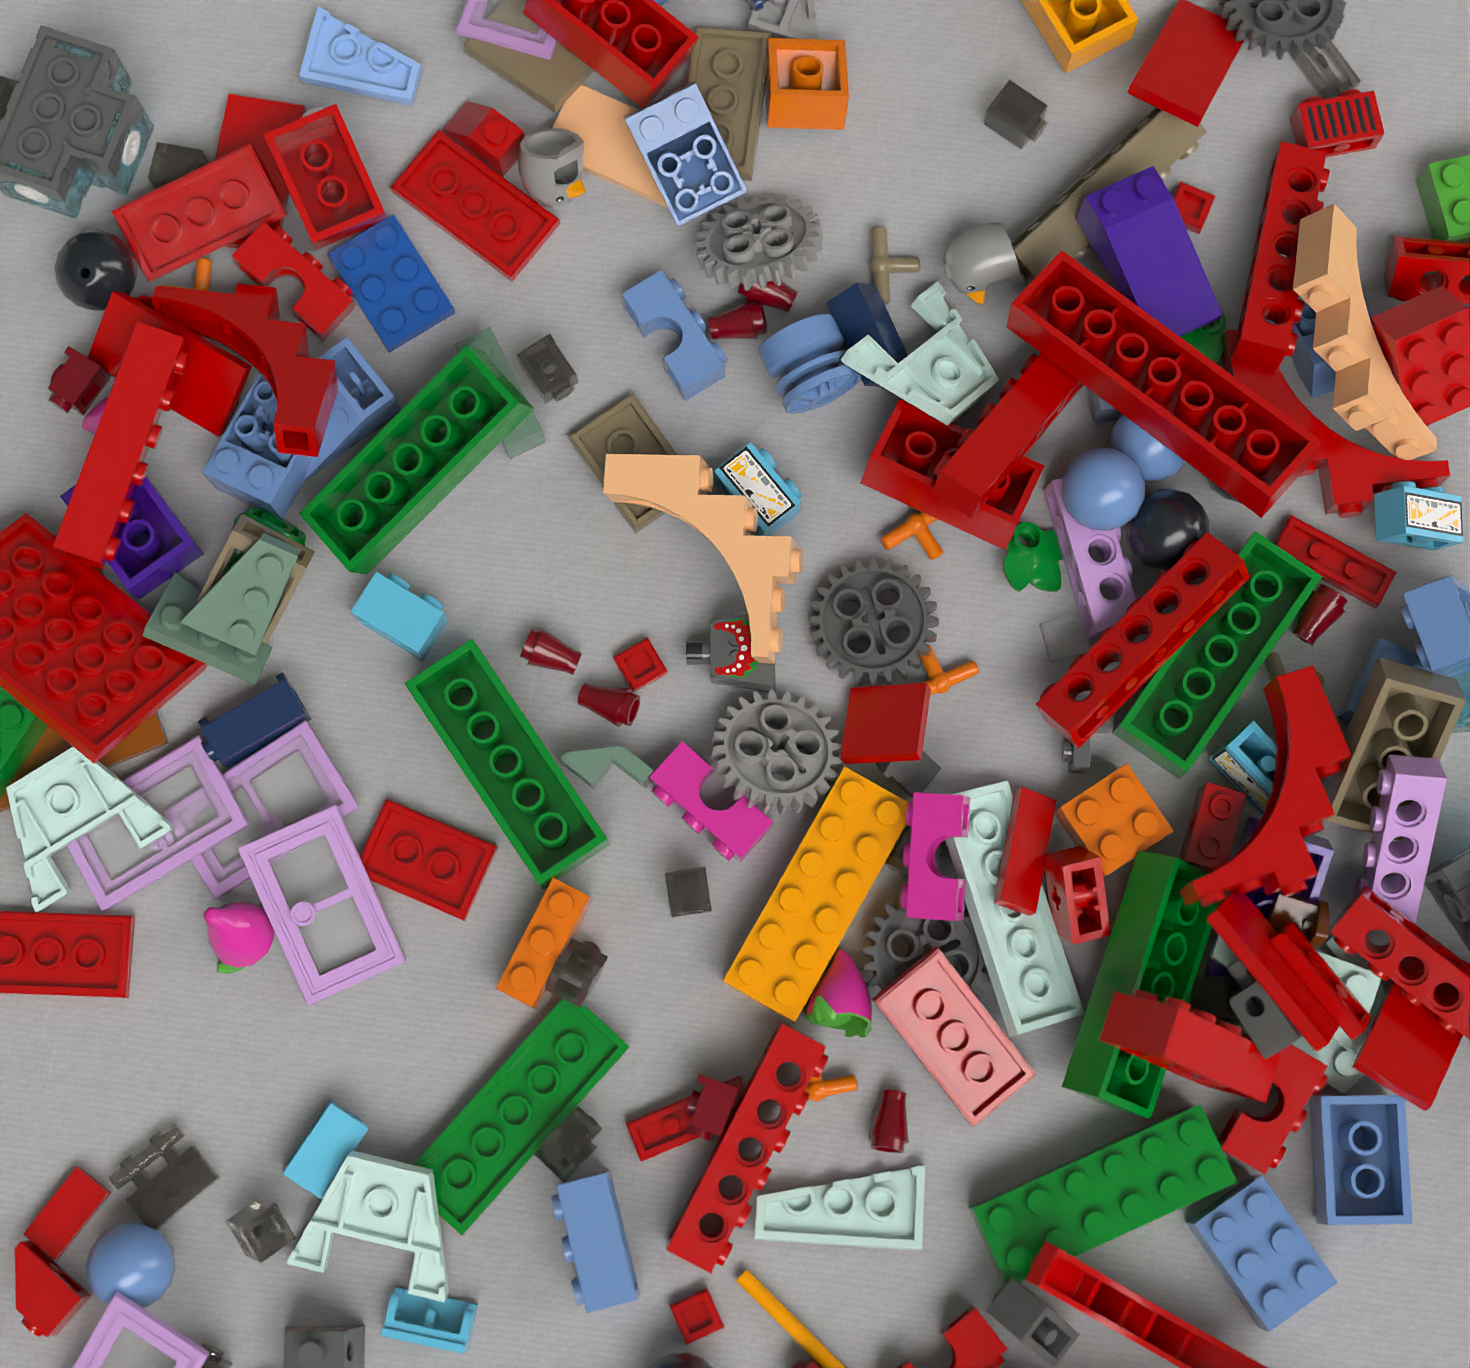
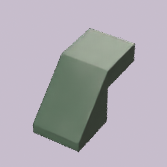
(594, 763)

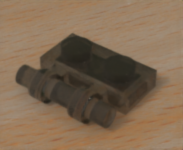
(173, 1186)

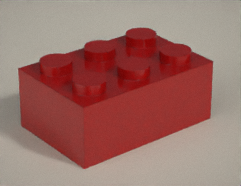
(325, 176)
(1428, 352)

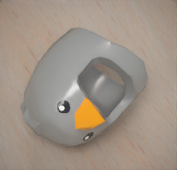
(552, 166)
(980, 258)

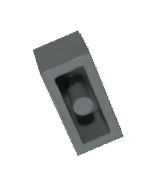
(1032, 1322)

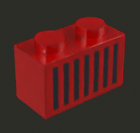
(1338, 123)

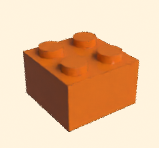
(1114, 819)

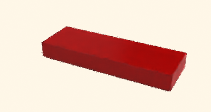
(1336, 562)
(1023, 851)
(1321, 980)
(668, 1126)

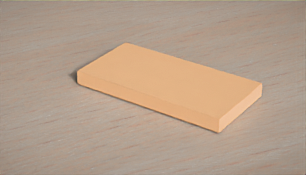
(608, 143)

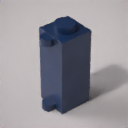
(861, 313)
(253, 723)

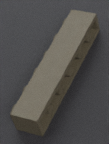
(1153, 141)

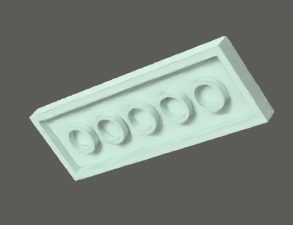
(1018, 949)

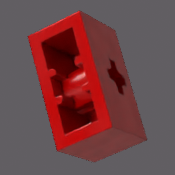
(1212, 827)
(1077, 894)

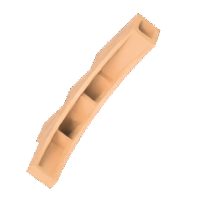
(1345, 339)
(759, 562)

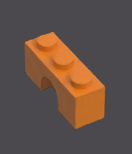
(543, 942)

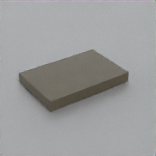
(543, 79)
(622, 430)

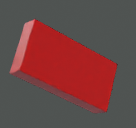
(67, 1213)

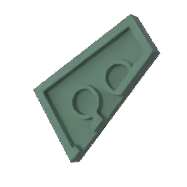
(246, 595)
(167, 630)

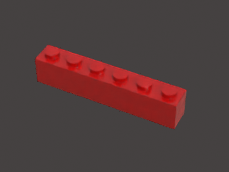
(1004, 434)
(120, 446)

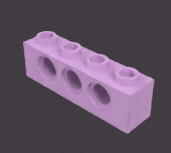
(1085, 573)
(1403, 780)

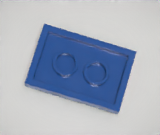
(391, 283)

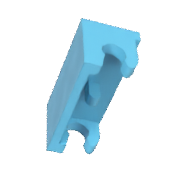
(325, 1149)
(430, 1321)

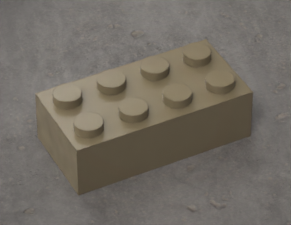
(1398, 714)

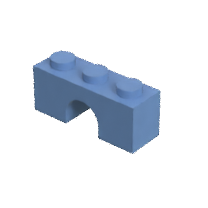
(659, 305)

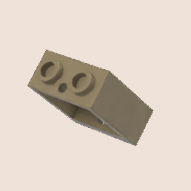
(242, 537)

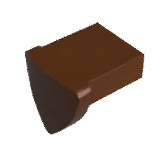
(1308, 916)

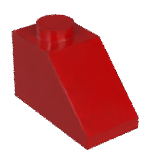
(486, 135)
(44, 1291)

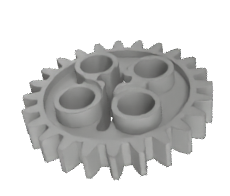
(759, 242)
(754, 773)

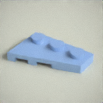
(354, 63)

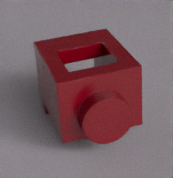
(76, 383)
(710, 1107)

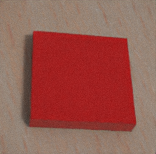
(885, 723)

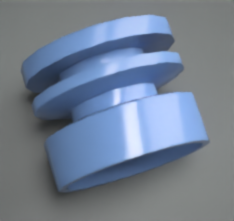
(808, 363)

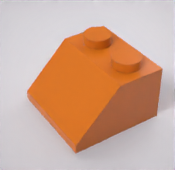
(806, 84)

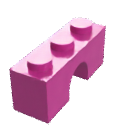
(680, 782)
(933, 821)

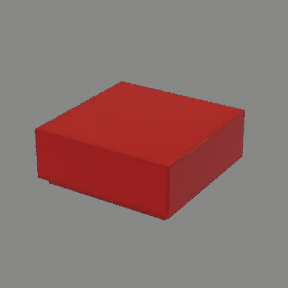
(1193, 206)
(640, 665)
(696, 1316)

